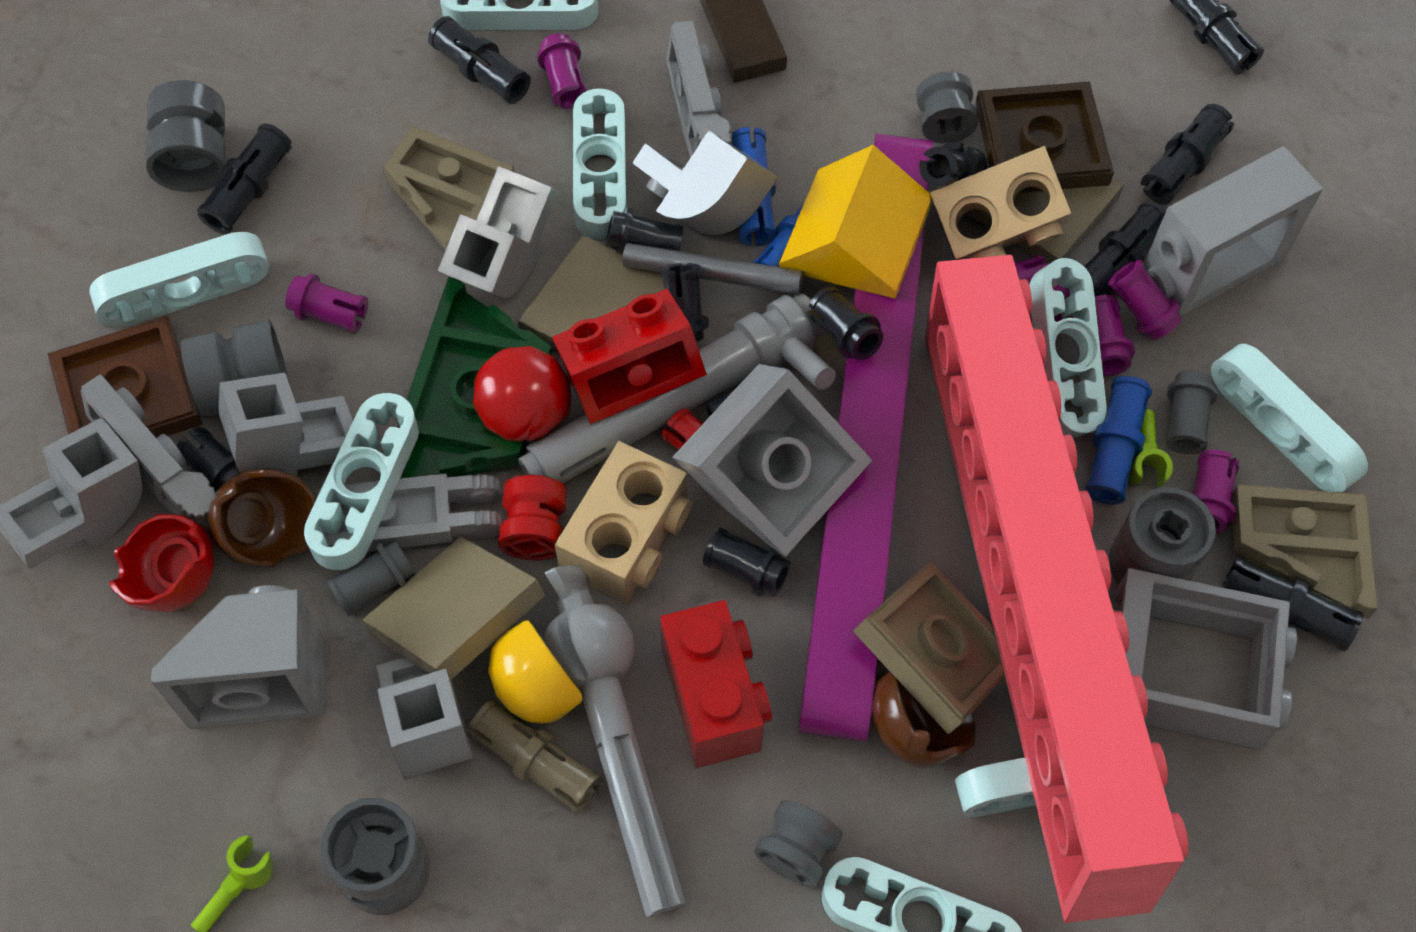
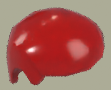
(522, 394)
(164, 564)

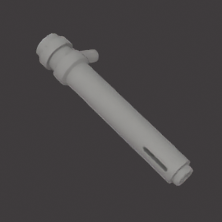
(767, 339)

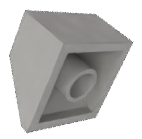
(773, 457)
(246, 662)

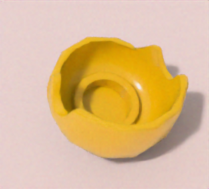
(530, 677)

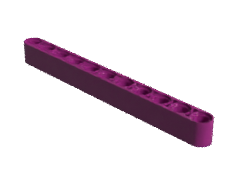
(859, 523)

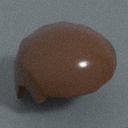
(261, 516)
(911, 731)

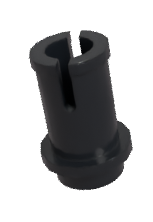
(638, 230)
(686, 292)
(856, 332)
(211, 460)
(747, 562)

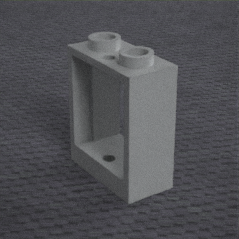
(1231, 229)
(1222, 610)

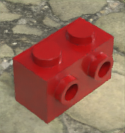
(629, 355)
(711, 683)

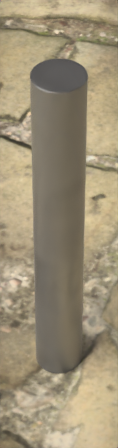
(716, 268)

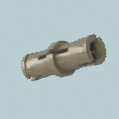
(534, 756)

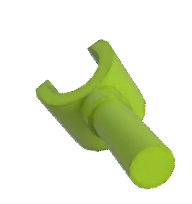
(1151, 454)
(235, 882)

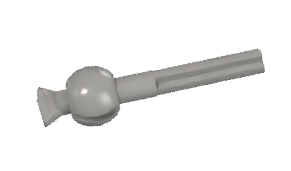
(596, 653)

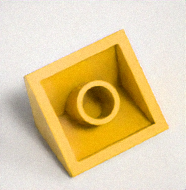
(859, 224)

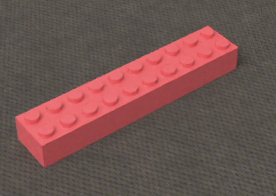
(1049, 599)

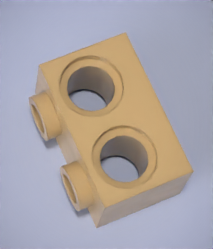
(995, 193)
(611, 518)

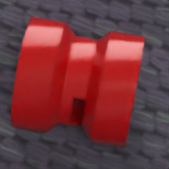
(532, 517)

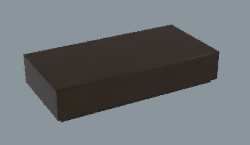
(745, 37)

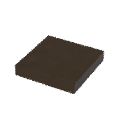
(1049, 116)

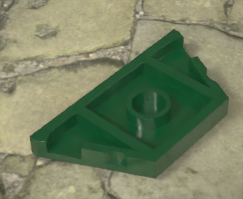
(450, 430)

